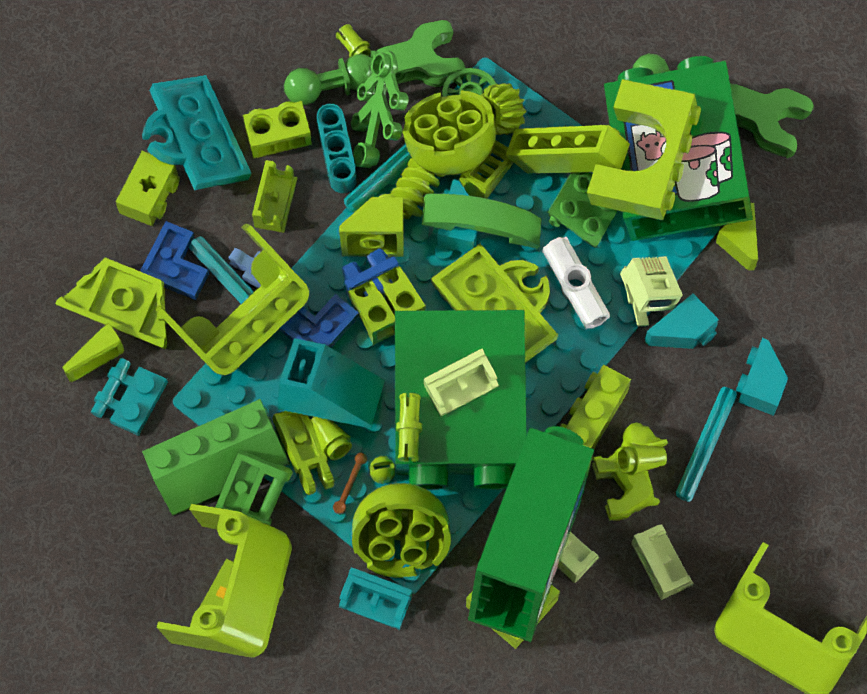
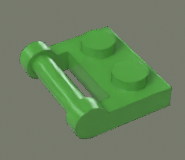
(244, 482)

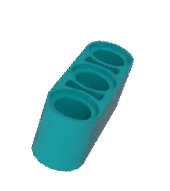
(334, 136)

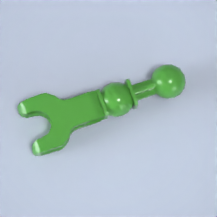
(414, 58)
(756, 110)

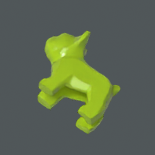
(636, 487)

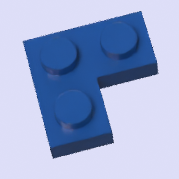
(168, 262)
(323, 328)

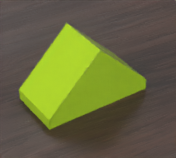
(740, 241)

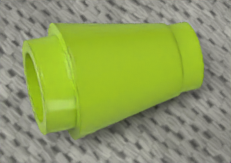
(332, 438)
(639, 458)

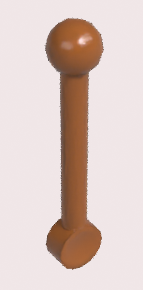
(339, 507)

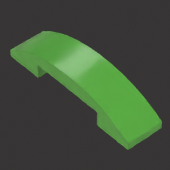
(482, 215)

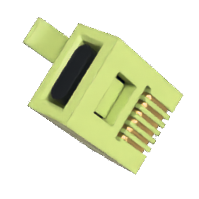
(650, 286)

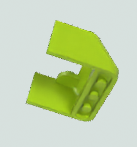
(254, 320)
(252, 592)
(779, 645)

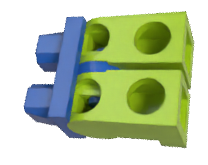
(374, 287)

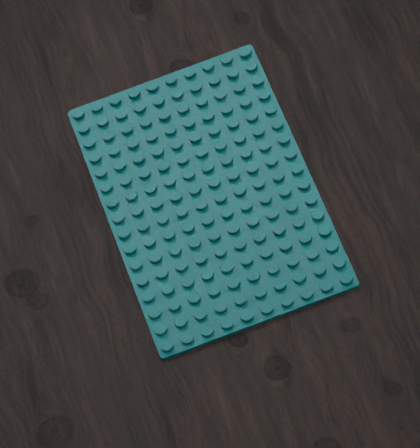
(552, 376)

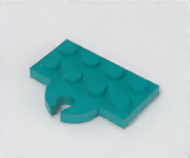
(194, 133)

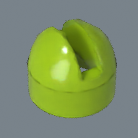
(382, 475)

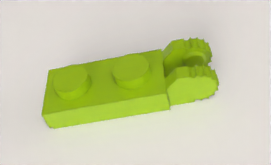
(303, 449)

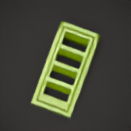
(478, 185)
(96, 352)

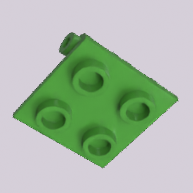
(576, 212)

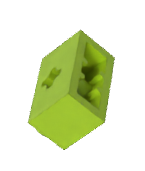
(148, 205)

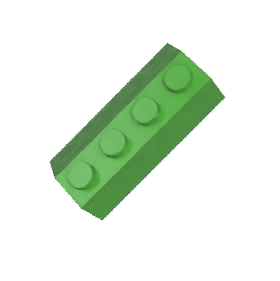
(198, 462)

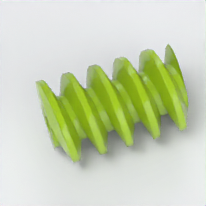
(413, 187)

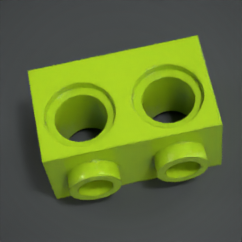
(279, 136)

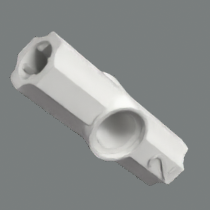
(584, 297)

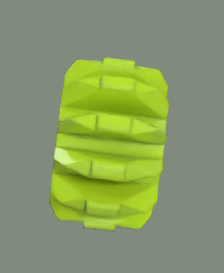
(506, 107)

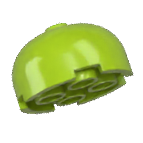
(450, 132)
(406, 515)

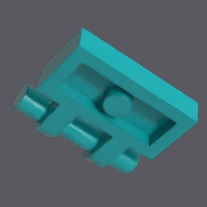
(136, 403)

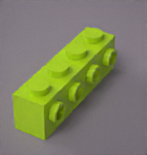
(567, 148)
(598, 406)

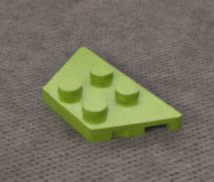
(121, 298)

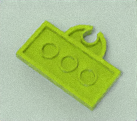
(481, 284)

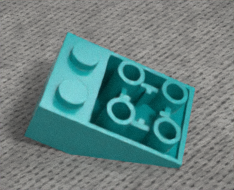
(328, 385)

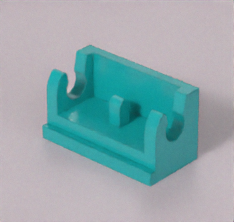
(375, 598)

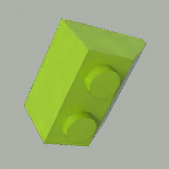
(375, 226)

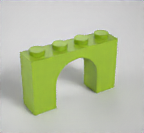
(648, 190)

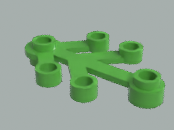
(383, 70)

